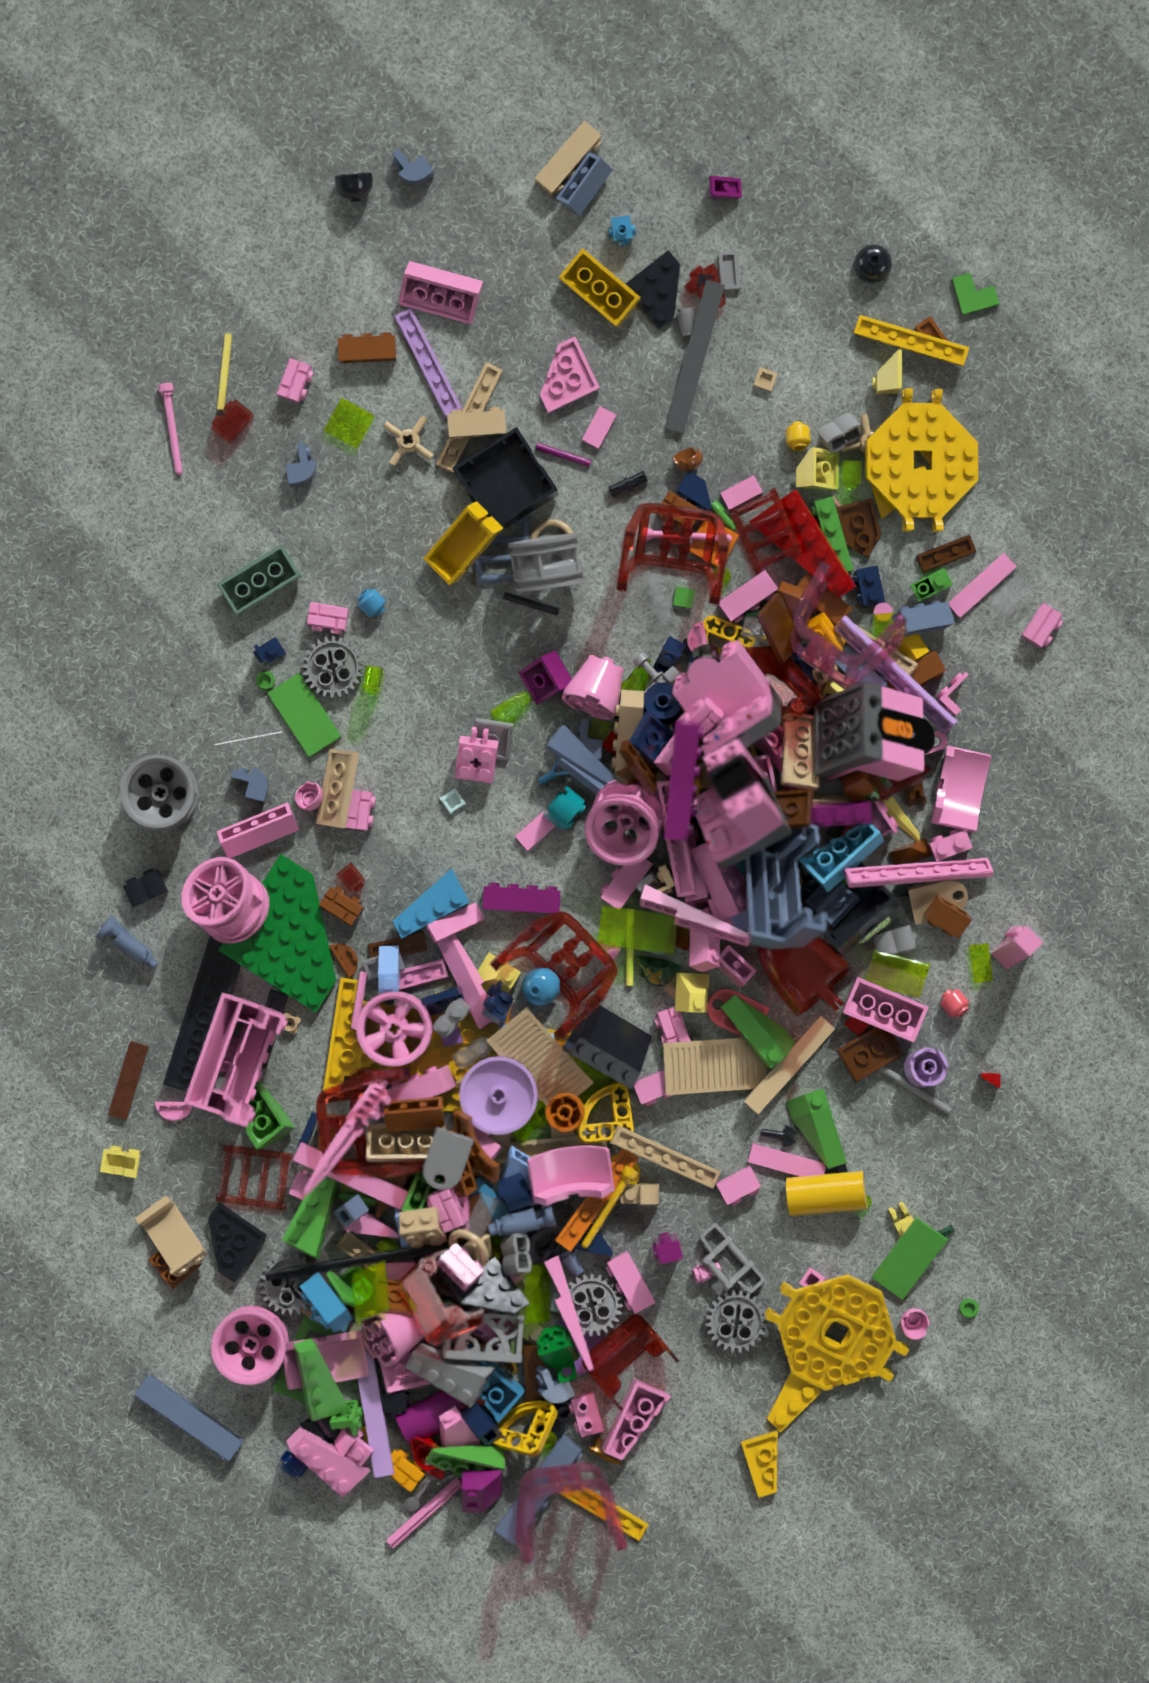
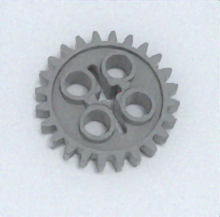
(316, 671)
(275, 1292)
(608, 1301)
(754, 1323)

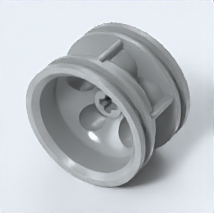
(546, 562)
(132, 792)

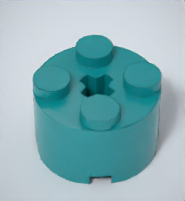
(564, 808)

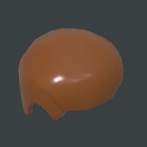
(688, 459)

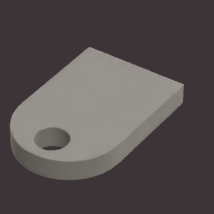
(446, 1157)

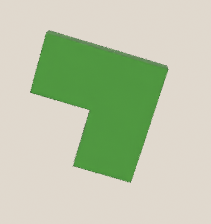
(969, 298)

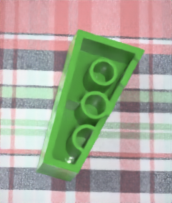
(312, 1218)
(318, 1385)

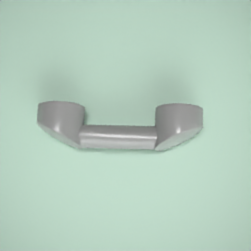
(412, 1502)

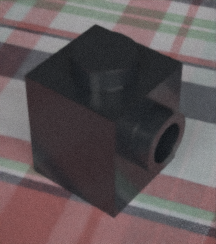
(395, 1402)

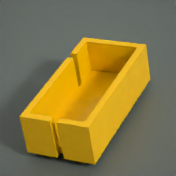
(463, 543)

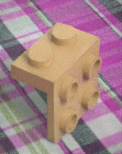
(421, 1227)

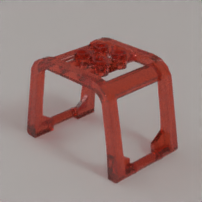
(714, 528)
(604, 977)
(338, 1093)

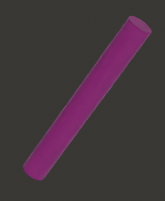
(562, 454)

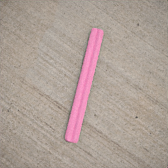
(425, 1512)

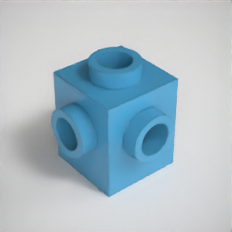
(622, 224)

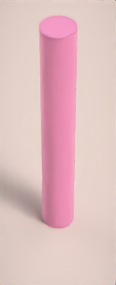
(359, 998)

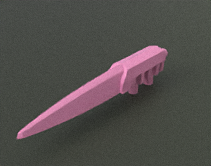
(365, 1108)

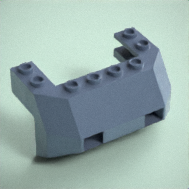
(774, 893)

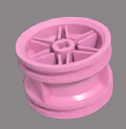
(225, 900)

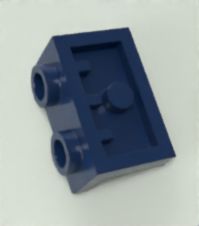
(869, 586)
(440, 1001)
(497, 1004)

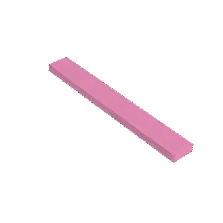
(918, 872)

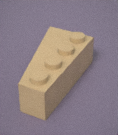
(630, 714)

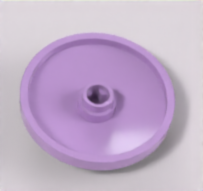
(498, 1095)

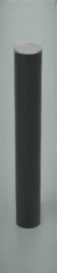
(530, 603)

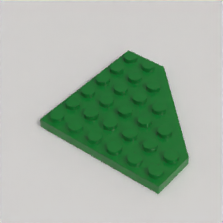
(292, 942)

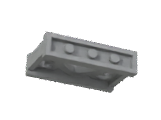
(502, 1354)

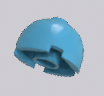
(540, 986)

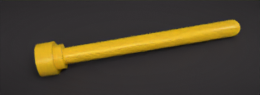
(628, 1175)

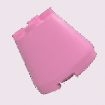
(595, 688)
(390, 1337)

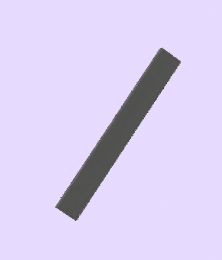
(695, 356)

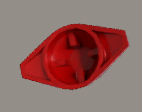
(420, 1451)

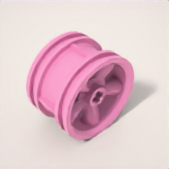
(400, 1052)

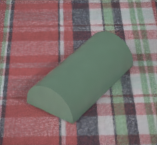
(259, 580)

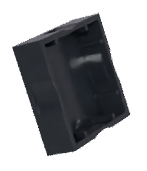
(506, 479)
(873, 908)

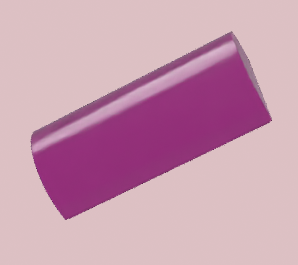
(423, 1416)

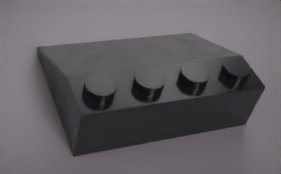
(609, 1046)

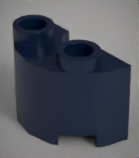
(515, 1193)

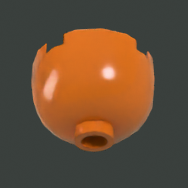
(565, 1112)

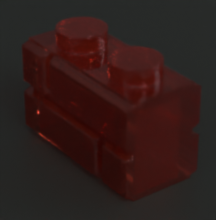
(232, 421)

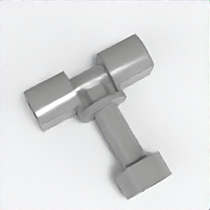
(667, 677)

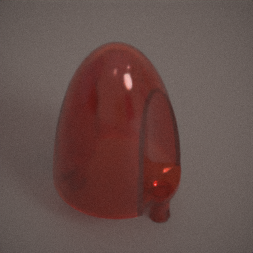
(805, 974)

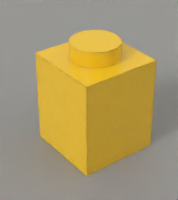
(913, 647)

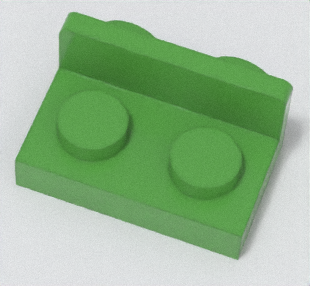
(350, 1418)

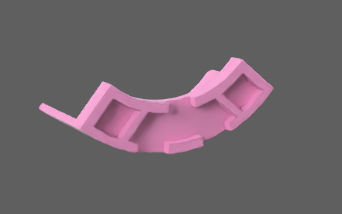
(961, 788)
(569, 1172)
(341, 1352)

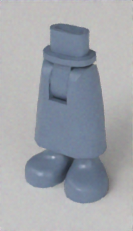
(127, 942)
(523, 1221)

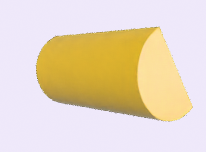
(600, 288)
(826, 1193)

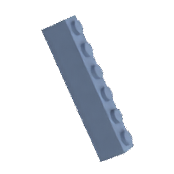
(189, 1417)
(563, 1453)

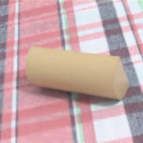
(397, 1146)

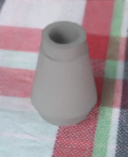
(686, 320)

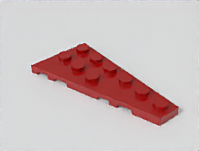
(811, 540)

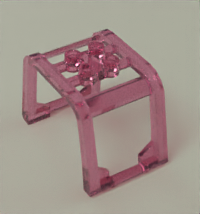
(823, 654)
(562, 1479)

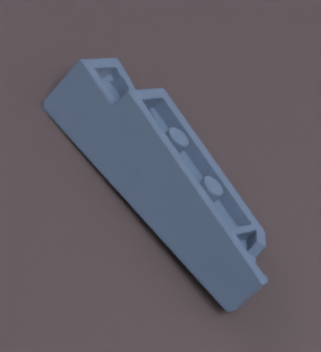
(578, 760)

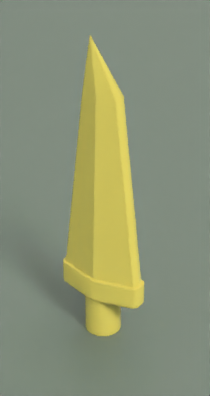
(901, 818)

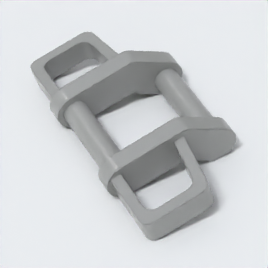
(747, 1264)

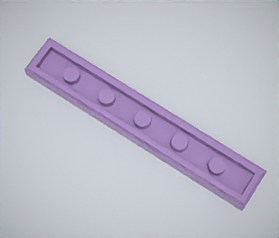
(427, 361)

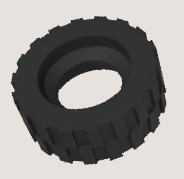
(549, 1251)

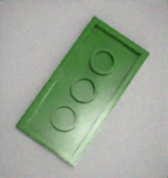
(304, 714)
(909, 1258)

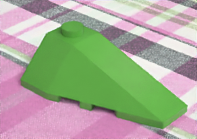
(762, 1034)
(269, 1120)
(815, 1121)
(467, 1458)

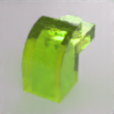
(537, 1121)

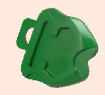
(558, 1350)

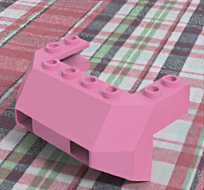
(236, 1056)

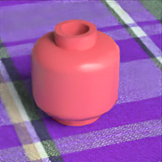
(954, 1003)

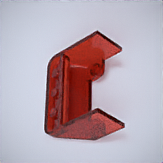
(789, 682)
(426, 1307)
(620, 1350)

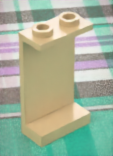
(172, 1236)

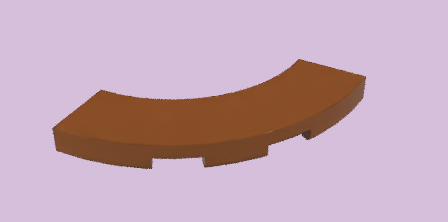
(485, 1165)

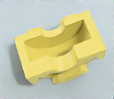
(120, 1162)

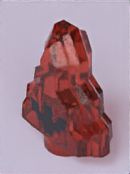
(698, 280)

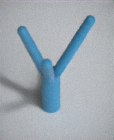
(552, 774)

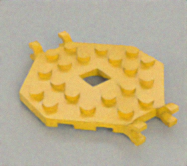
(891, 460)
(823, 1360)

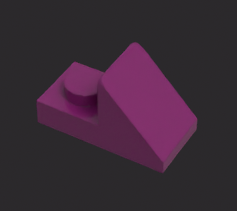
(725, 187)

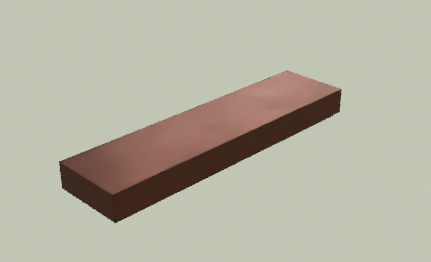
(128, 1080)

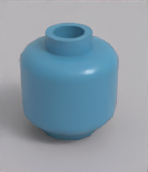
(371, 602)

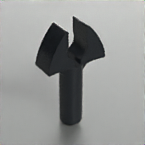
(779, 1135)

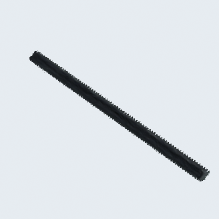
(352, 1262)

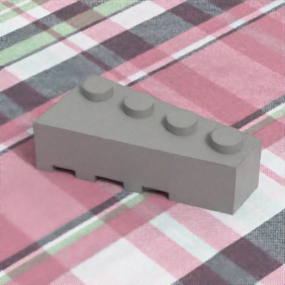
(454, 1376)

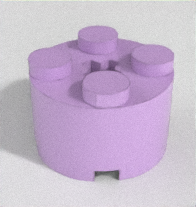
(915, 1065)

